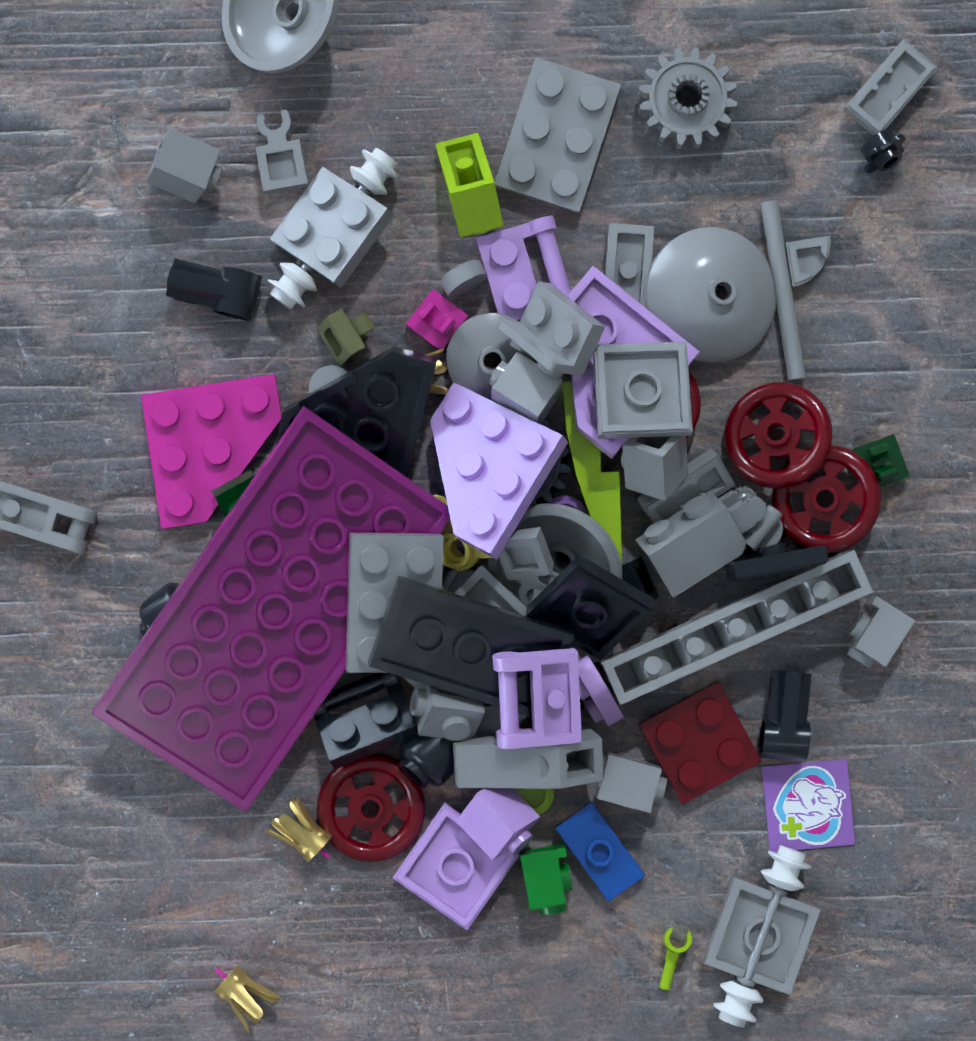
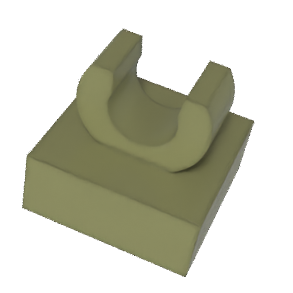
(344, 335)

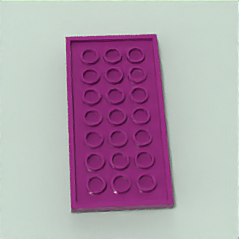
(263, 613)

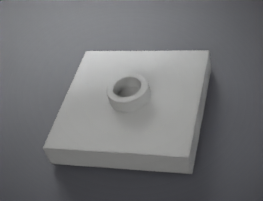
(642, 390)

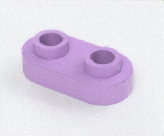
(596, 694)

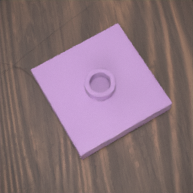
(451, 869)

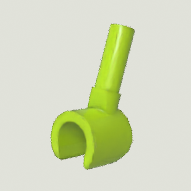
(672, 957)

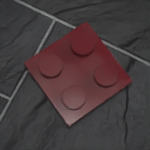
(699, 742)

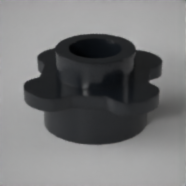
(883, 151)

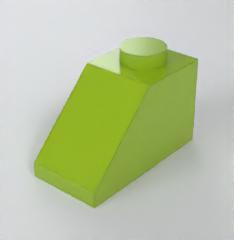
(469, 185)

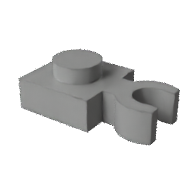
(281, 160)
(529, 560)

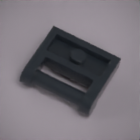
(366, 727)

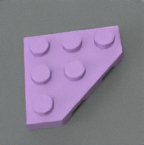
(624, 323)
(490, 466)

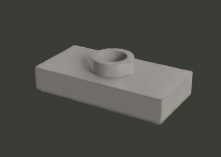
(890, 88)
(704, 475)

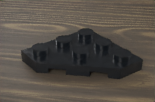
(376, 404)

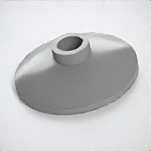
(469, 347)

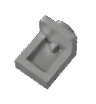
(445, 714)

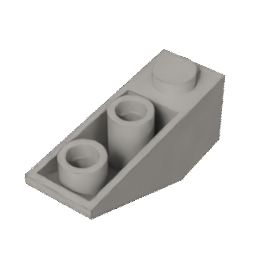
(484, 765)

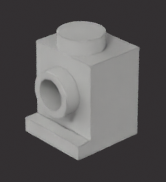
(878, 633)

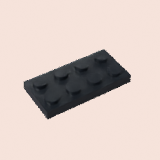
(452, 641)

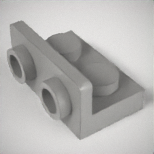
(555, 332)

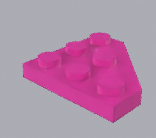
(204, 440)

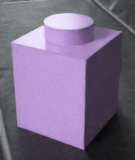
(498, 821)

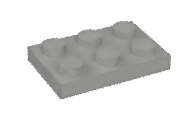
(557, 135)
(372, 574)

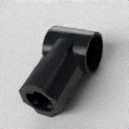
(227, 291)
(785, 730)

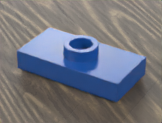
(599, 851)

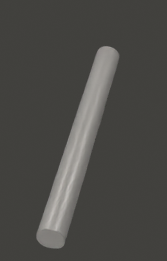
(783, 290)

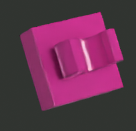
(436, 320)

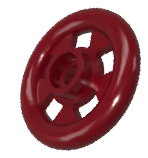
(802, 462)
(842, 534)
(381, 844)

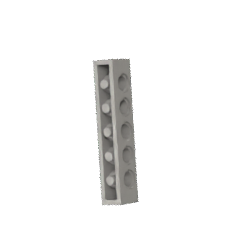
(735, 626)

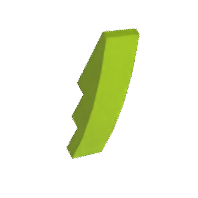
(597, 489)

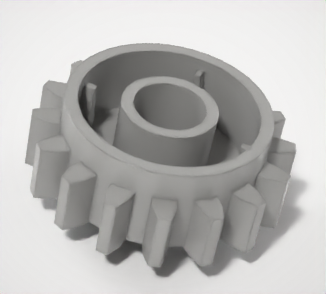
(693, 75)

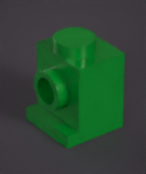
(546, 878)

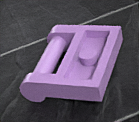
(510, 268)
(553, 698)

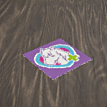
(808, 805)

